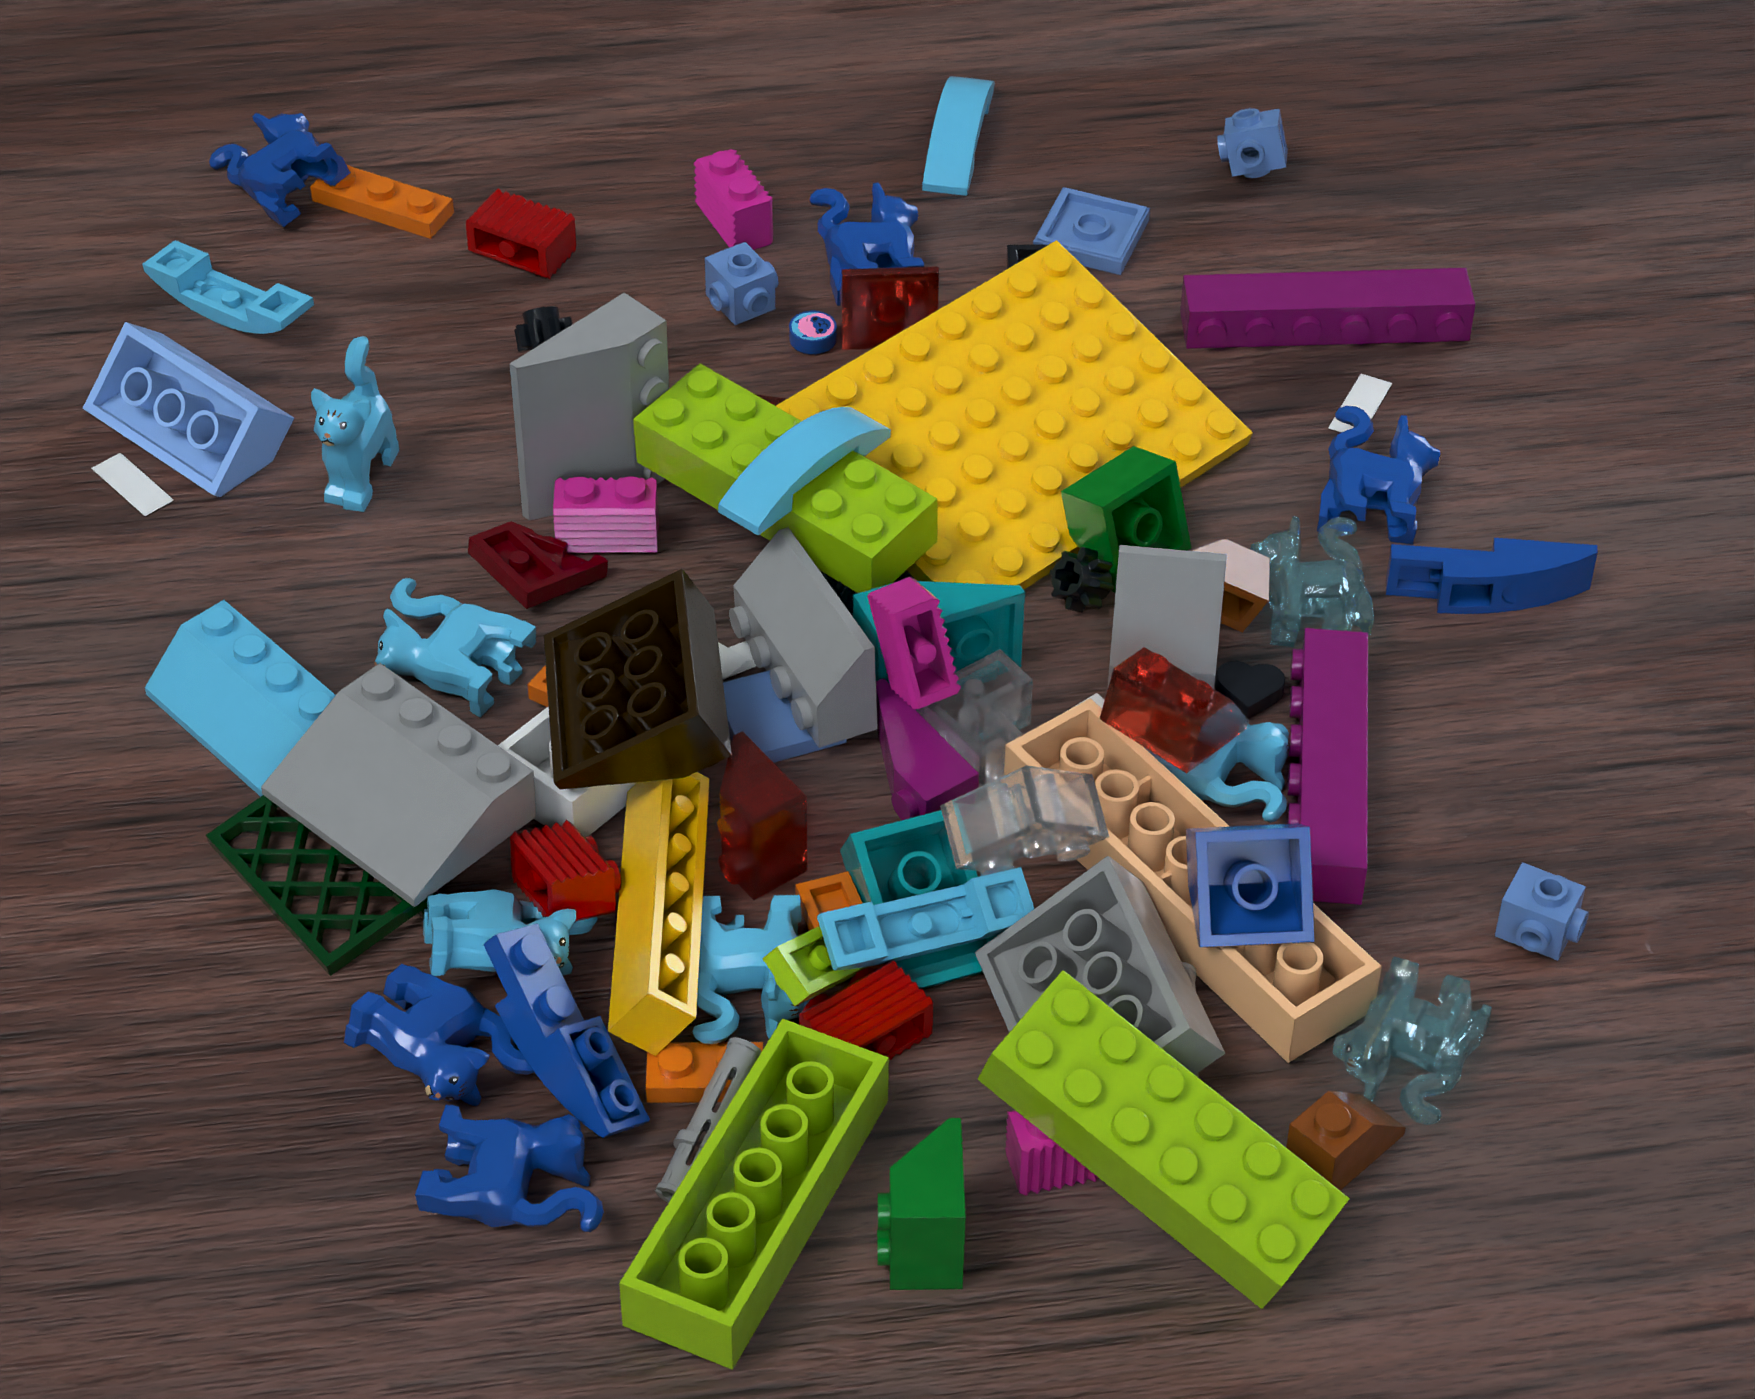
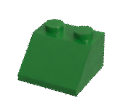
(1128, 503)
(925, 1214)

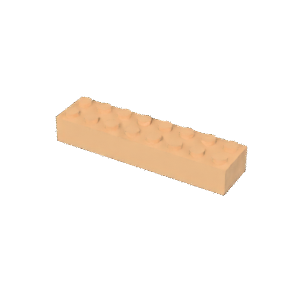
(1284, 990)

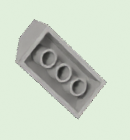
(806, 642)

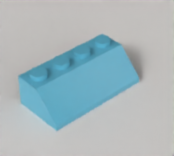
(236, 692)

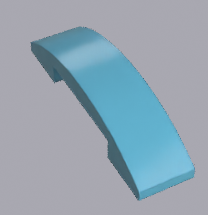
(956, 135)
(225, 300)
(793, 460)
(925, 922)

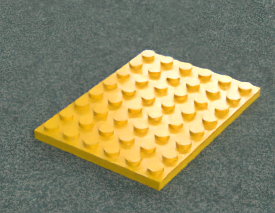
(1017, 401)

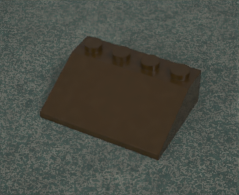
(637, 689)

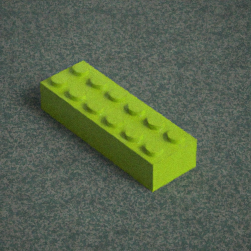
(850, 519)
(1162, 1139)
(754, 1194)

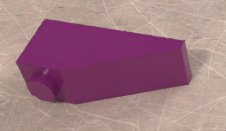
(917, 759)

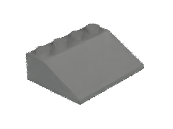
(581, 398)
(402, 785)
(1117, 948)

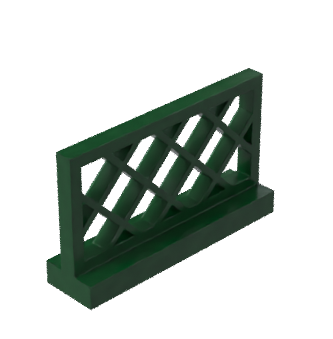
(365, 929)

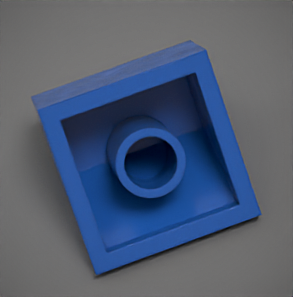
(1251, 884)

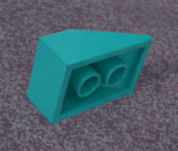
(975, 616)
(906, 862)

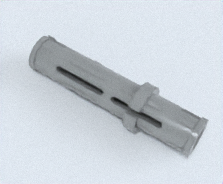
(733, 1066)

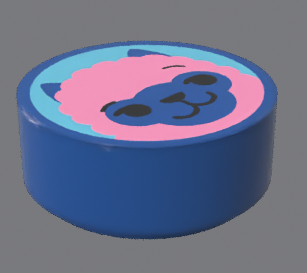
(813, 332)

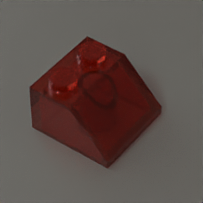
(884, 302)
(1169, 710)
(760, 822)

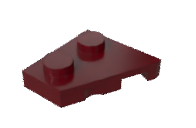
(531, 564)

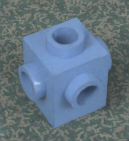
(1253, 142)
(740, 283)
(1542, 912)

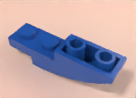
(1506, 579)
(563, 1050)

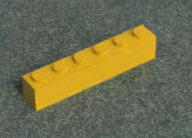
(659, 911)

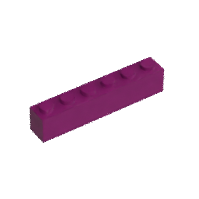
(1327, 308)
(1331, 759)

